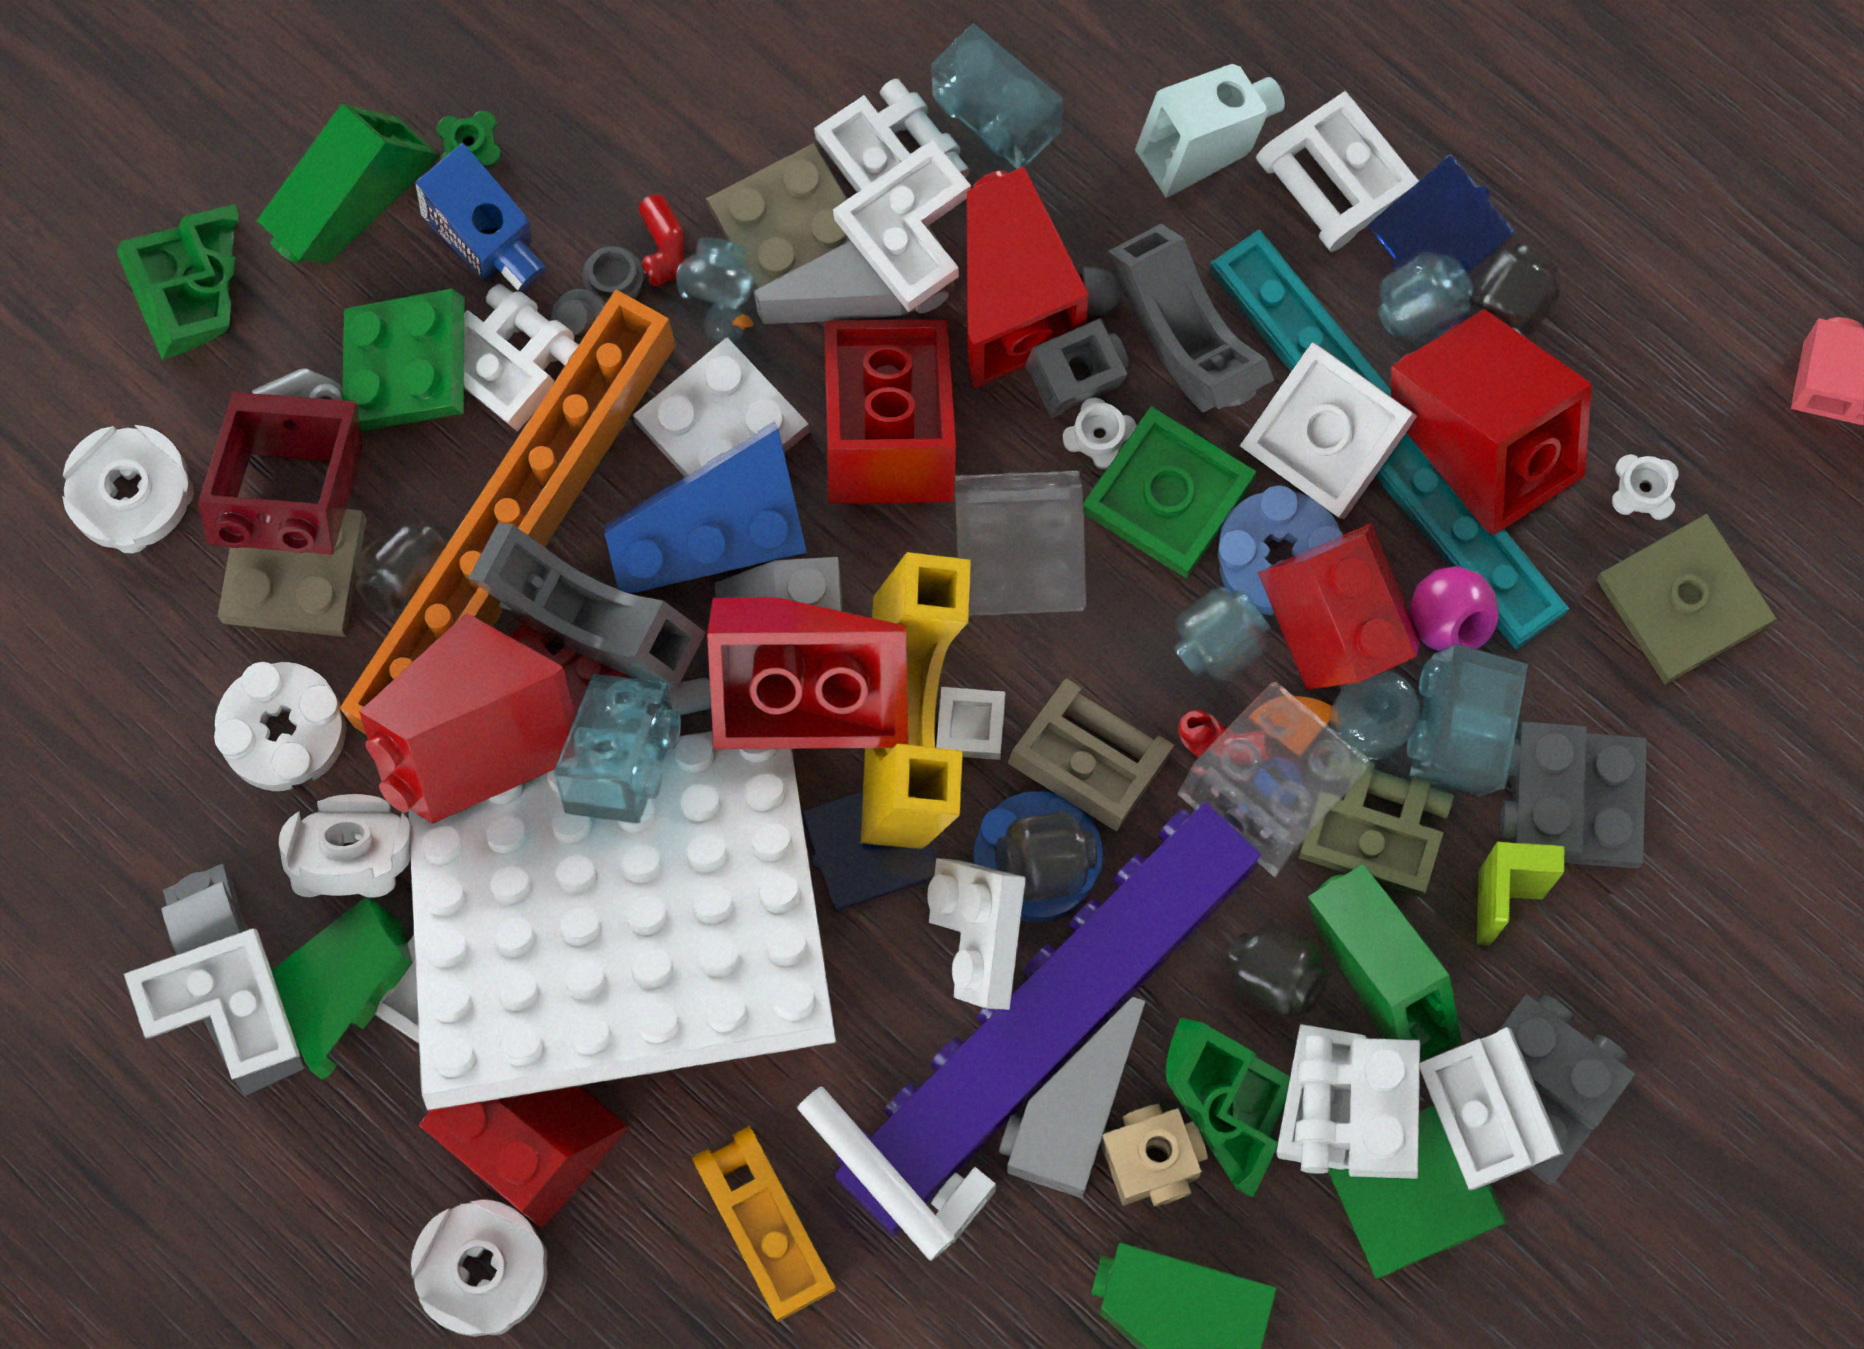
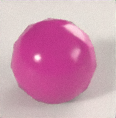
(1454, 609)

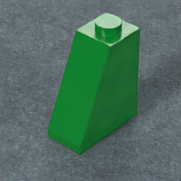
(344, 183)
(1386, 962)
(1179, 1303)

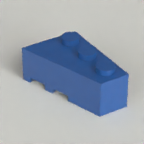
(712, 521)

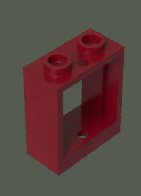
(260, 427)

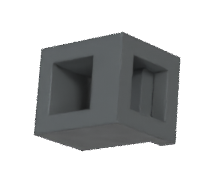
(1087, 345)

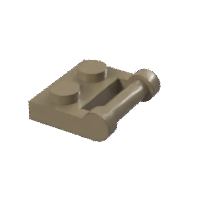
(1083, 766)

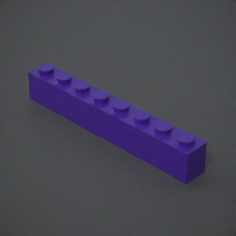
(1058, 1006)

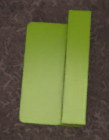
(1513, 872)

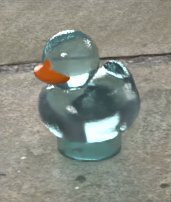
(718, 277)

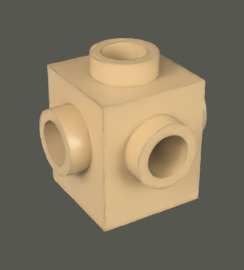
(1140, 1177)

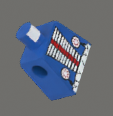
(465, 202)

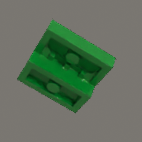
(1415, 1218)

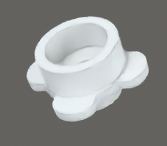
(1099, 415)
(1652, 470)

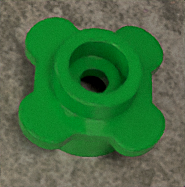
(478, 127)

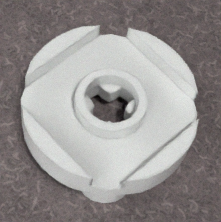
(133, 521)
(266, 692)
(320, 863)
(493, 1304)

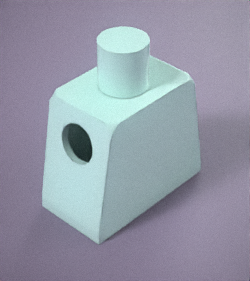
(1204, 125)

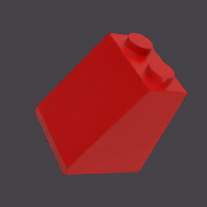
(1017, 277)
(1495, 417)
(1341, 610)
(467, 722)
(530, 1144)

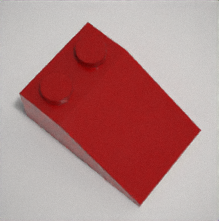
(889, 411)
(804, 677)

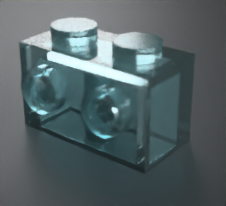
(996, 97)
(1467, 720)
(617, 748)

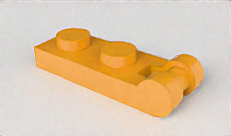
(765, 1226)

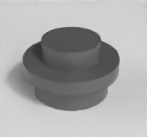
(611, 270)
(578, 311)

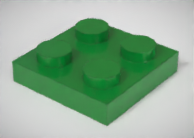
(405, 359)
(1168, 492)

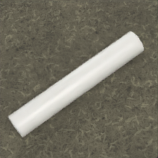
(876, 1173)

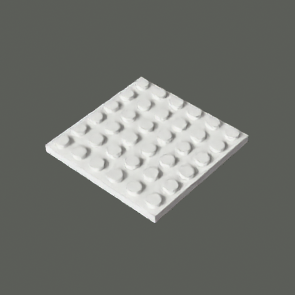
(615, 945)

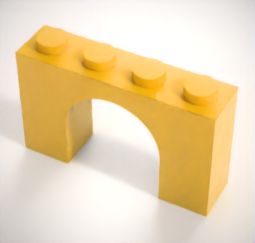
(915, 787)

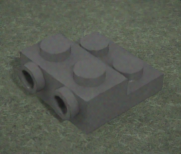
(1577, 794)
(1571, 1074)

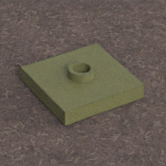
(1686, 599)

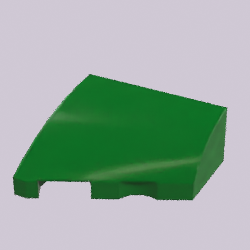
(184, 279)
(341, 979)
(1228, 1098)

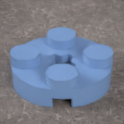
(1274, 512)

